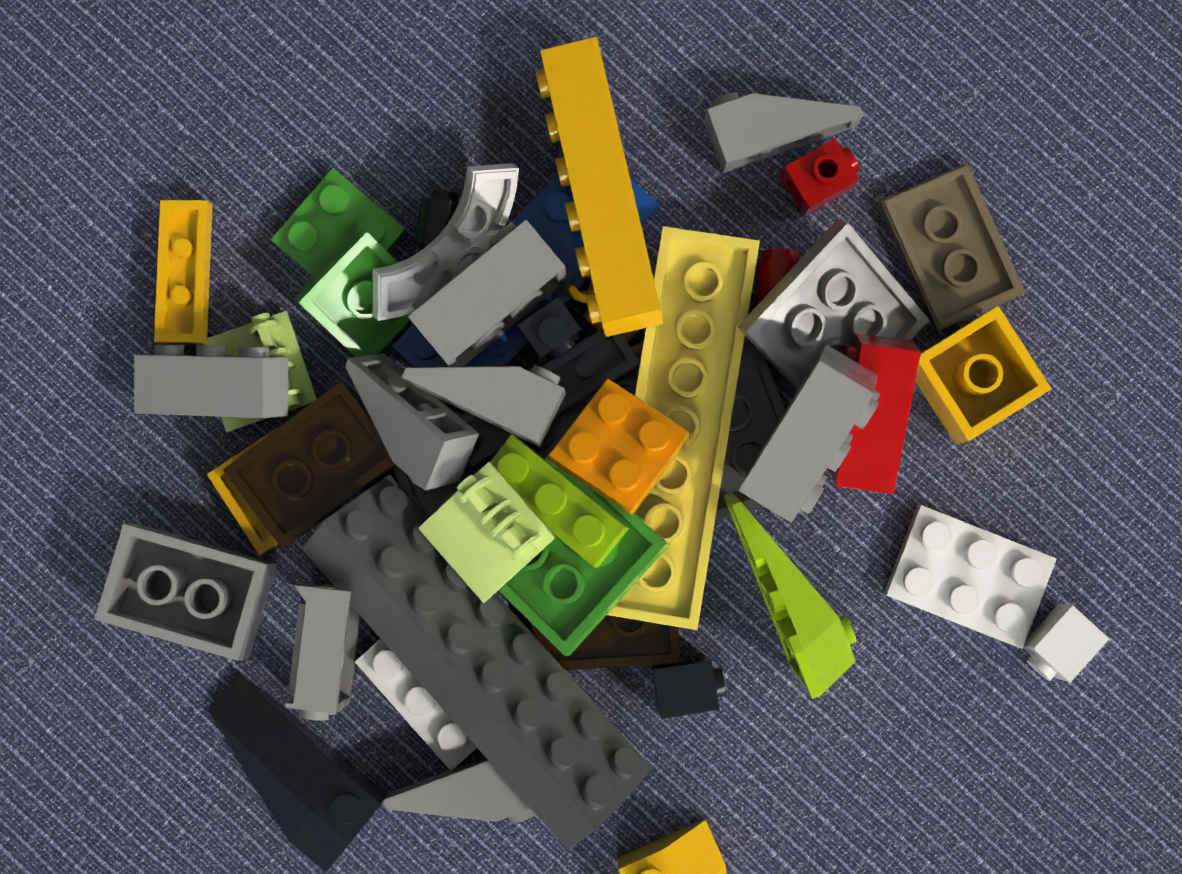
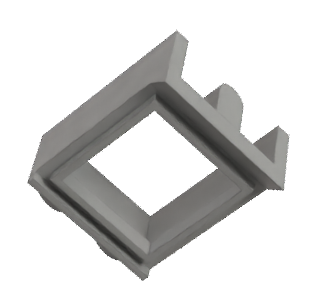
(323, 651)

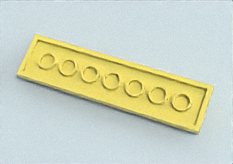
(691, 378)

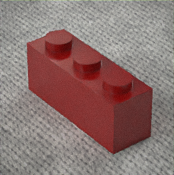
(878, 447)

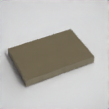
(951, 247)

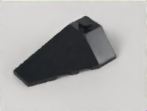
(303, 780)

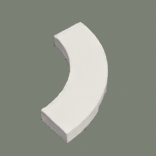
(479, 216)

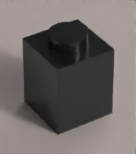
(688, 687)

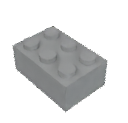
(488, 294)
(812, 435)
(186, 591)

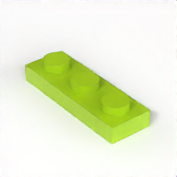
(559, 502)

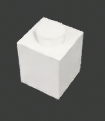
(1063, 643)

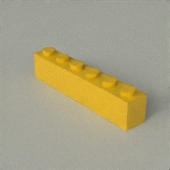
(600, 188)

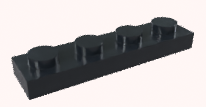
(582, 374)

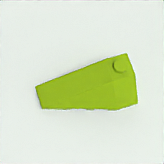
(807, 627)

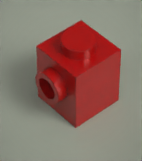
(820, 176)

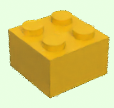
(979, 376)

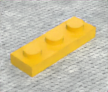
(183, 272)

